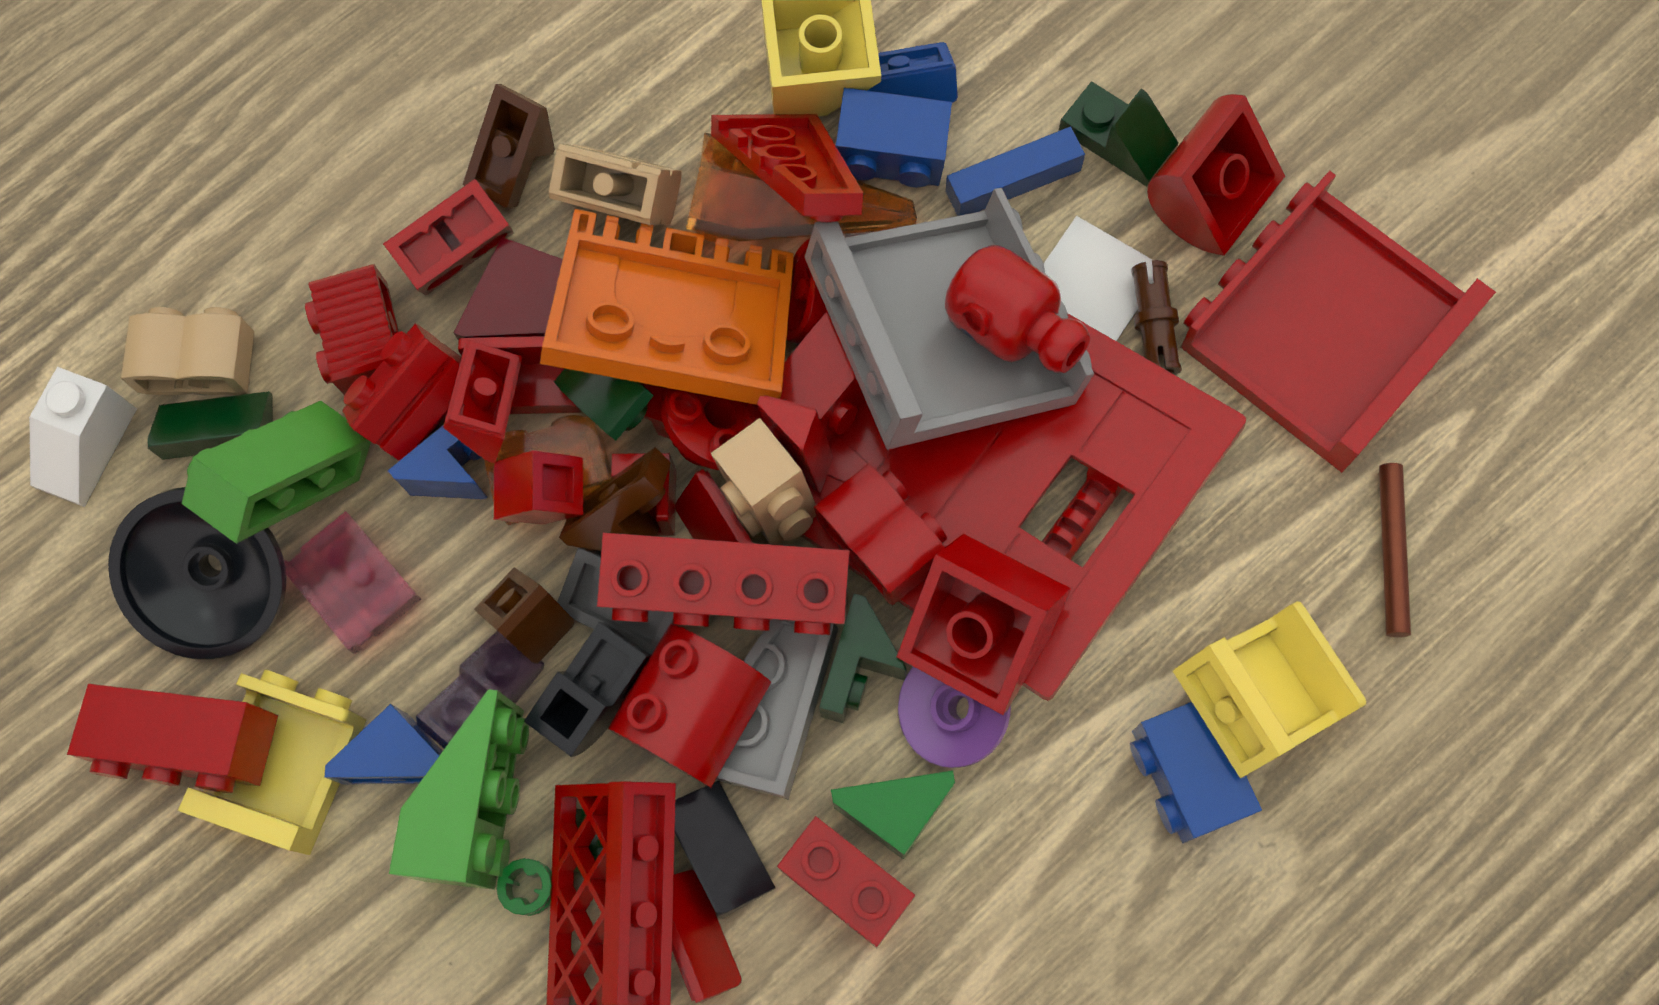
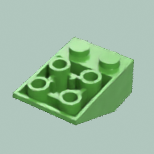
(459, 810)

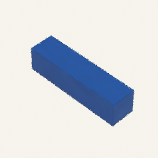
(1015, 171)

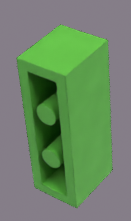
(274, 471)

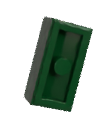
(195, 425)

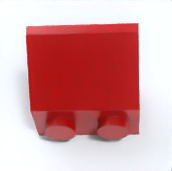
(981, 622)

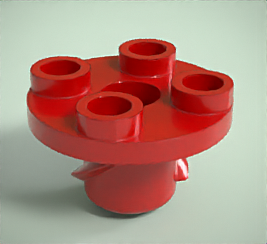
(704, 423)

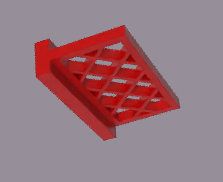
(634, 931)

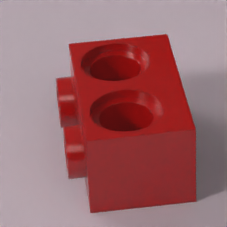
(448, 238)
(846, 881)

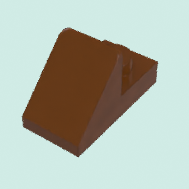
(507, 143)
(621, 504)
(525, 615)

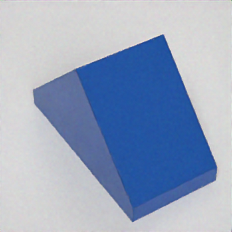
(385, 752)

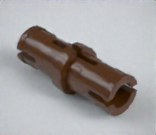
(1156, 316)

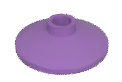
(936, 730)

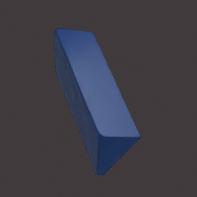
(919, 72)

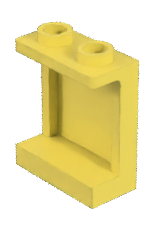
(1269, 688)
(293, 790)

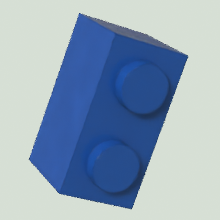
(893, 136)
(1191, 774)

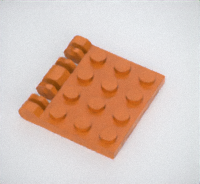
(670, 312)

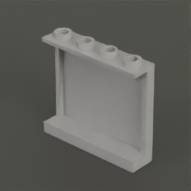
(906, 354)

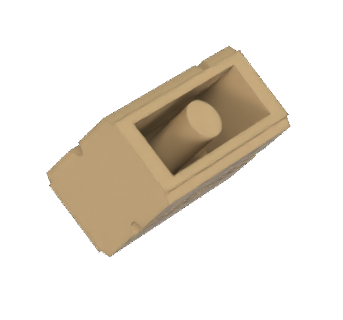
(614, 184)

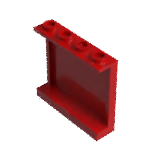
(1329, 324)

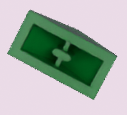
(895, 809)

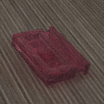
(350, 582)

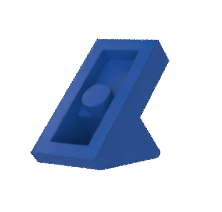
(437, 469)

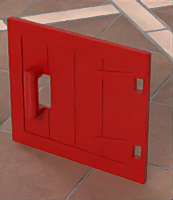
(1131, 430)

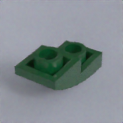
(608, 401)

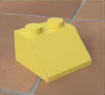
(818, 52)

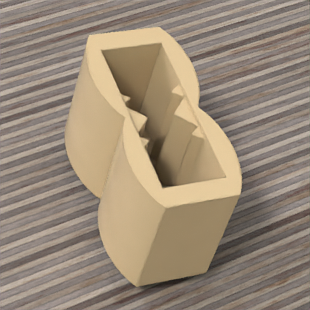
(188, 353)

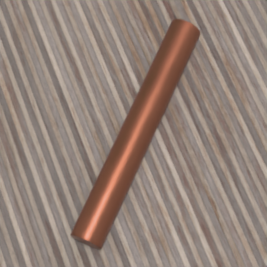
(1394, 550)

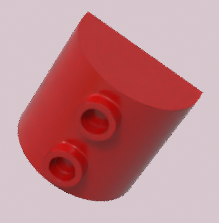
(1216, 177)
(690, 704)

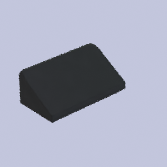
(720, 850)

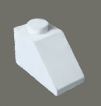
(75, 435)

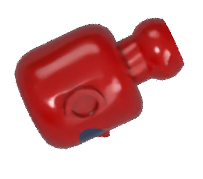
(1013, 310)

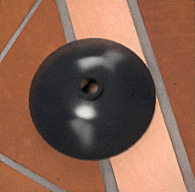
(176, 596)

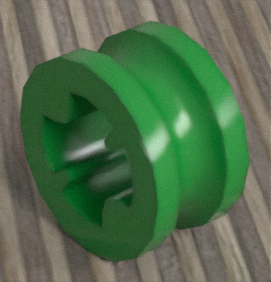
(522, 905)

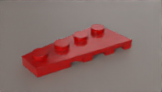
(794, 160)

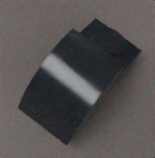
(590, 692)

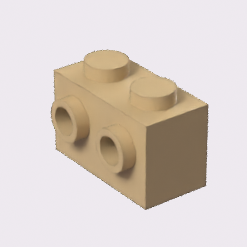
(764, 485)

